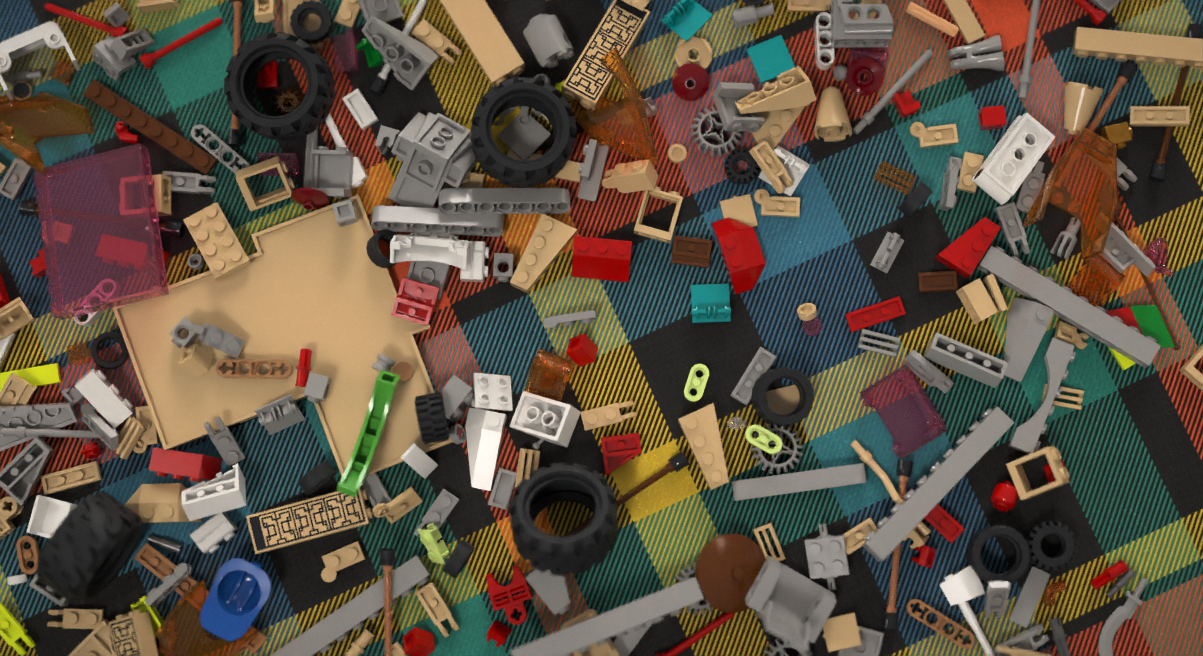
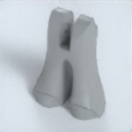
(991, 61)

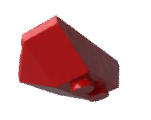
(740, 253)

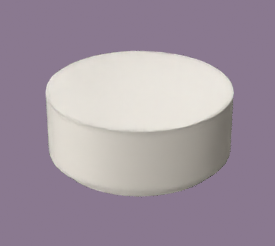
(17, 579)

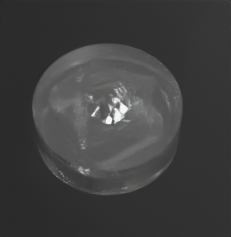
(736, 423)

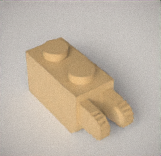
(631, 176)

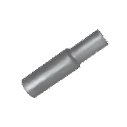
(165, 543)
(1120, 583)

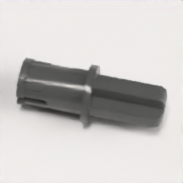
(1059, 636)

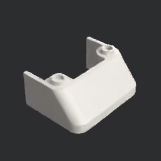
(29, 41)

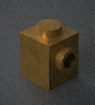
(1118, 134)

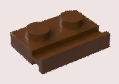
(691, 251)

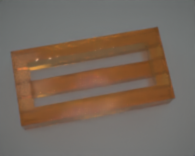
(900, 172)

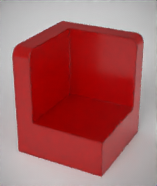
(905, 104)
(992, 118)
(39, 265)
(582, 350)
(418, 642)

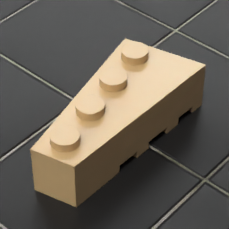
(544, 247)
(705, 442)

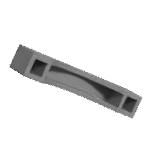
(1056, 360)

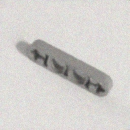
(221, 151)

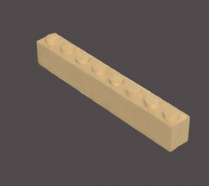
(1138, 47)

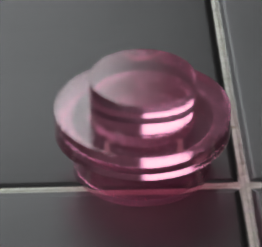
(812, 327)

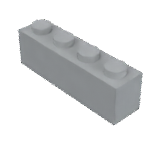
(965, 360)

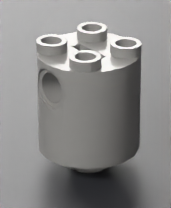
(548, 40)

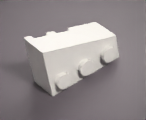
(104, 397)
(215, 496)

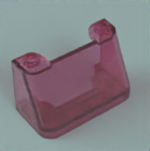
(904, 410)

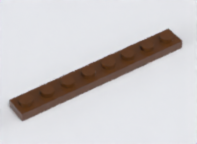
(150, 127)

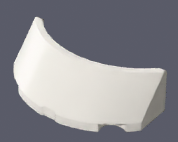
(430, 247)

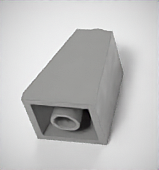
(551, 589)

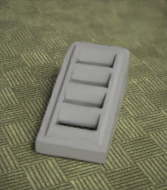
(123, 50)

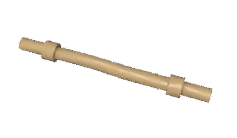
(866, 457)

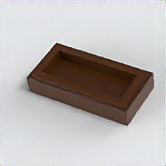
(937, 281)

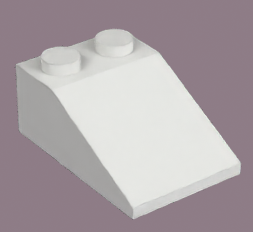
(545, 418)

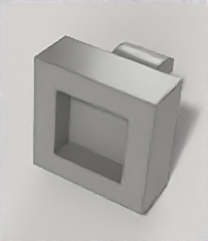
(116, 15)

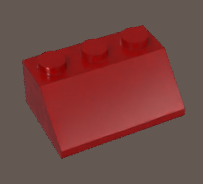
(601, 259)

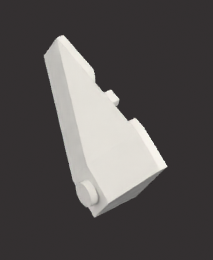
(484, 440)

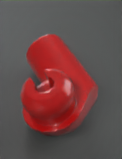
(124, 135)

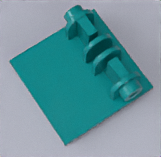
(686, 18)
(710, 303)

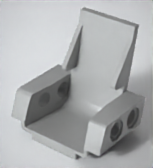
(861, 31)
(433, 154)
(790, 603)

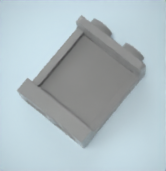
(725, 97)
(333, 171)

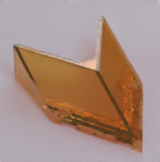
(39, 117)
(622, 123)
(184, 635)

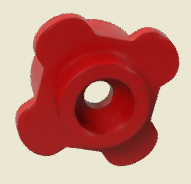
(91, 450)

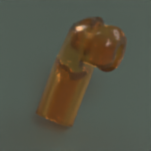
(1051, 591)

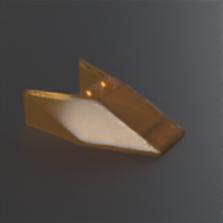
(1084, 187)

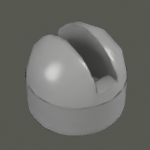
(840, 72)
(193, 265)

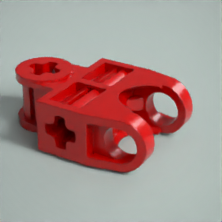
(509, 604)

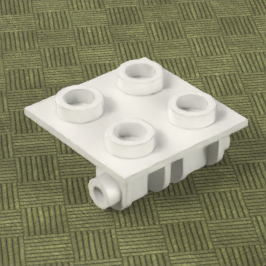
(795, 168)
(492, 392)

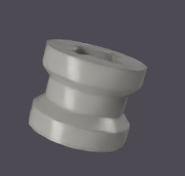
(383, 363)

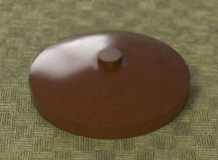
(728, 570)

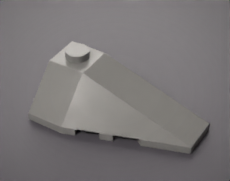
(403, 53)
(1023, 334)

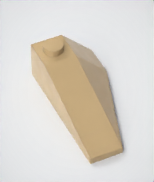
(789, 91)

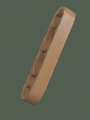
(254, 369)
(939, 624)

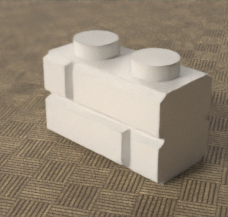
(476, 268)
(214, 532)

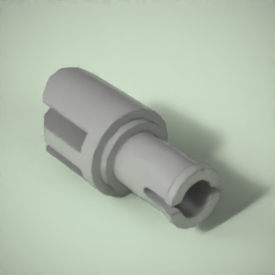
(751, 14)
(1067, 237)

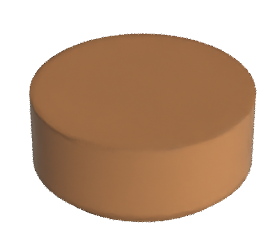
(404, 370)

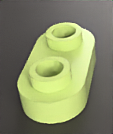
(695, 382)
(763, 439)

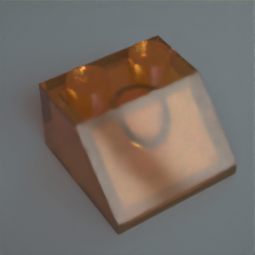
(1096, 280)
(549, 375)

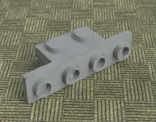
(592, 170)
(1123, 253)

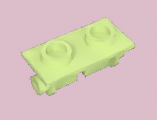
(436, 551)

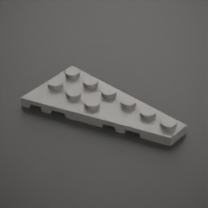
(34, 417)

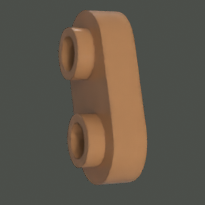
(26, 555)

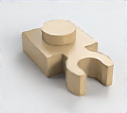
(1069, 335)

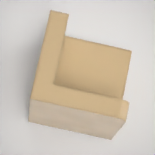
(195, 360)

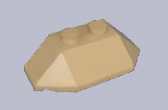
(159, 503)

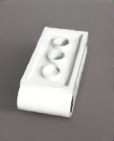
(1013, 158)

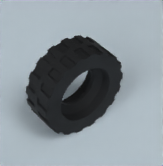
(303, 10)

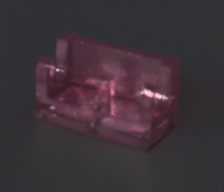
(290, 159)

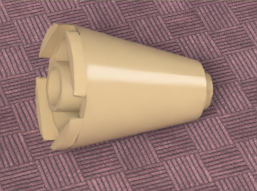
(1079, 105)
(832, 117)

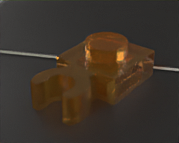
(79, 354)

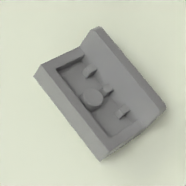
(109, 61)

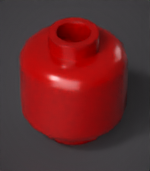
(1004, 496)

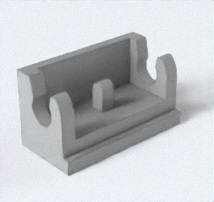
(386, 138)

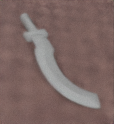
(1118, 617)

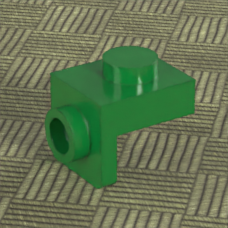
(373, 55)

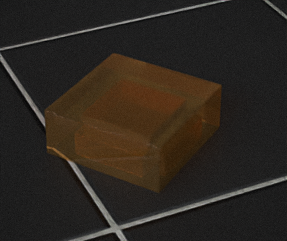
(62, 72)

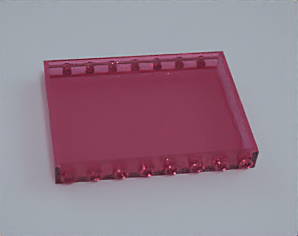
(100, 232)

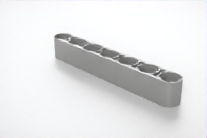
(504, 200)
(433, 221)
(799, 482)

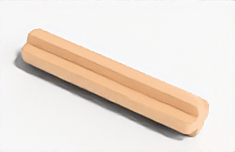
(932, 19)

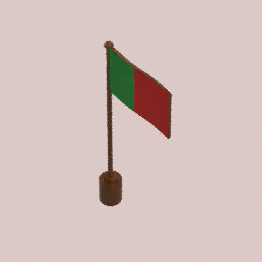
(1146, 318)

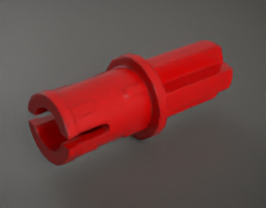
(303, 367)
(1109, 574)

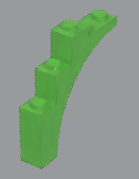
(370, 434)

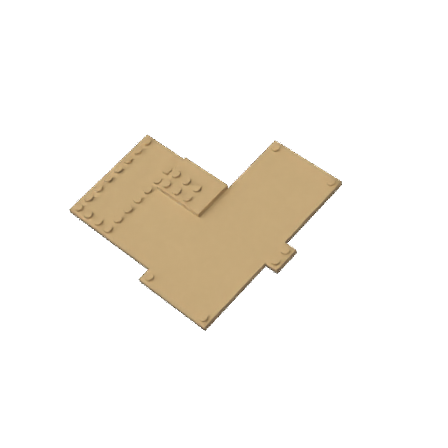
(301, 291)

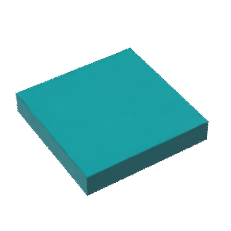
(770, 59)

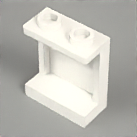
(47, 515)

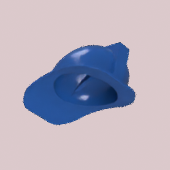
(235, 598)

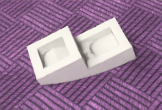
(419, 460)

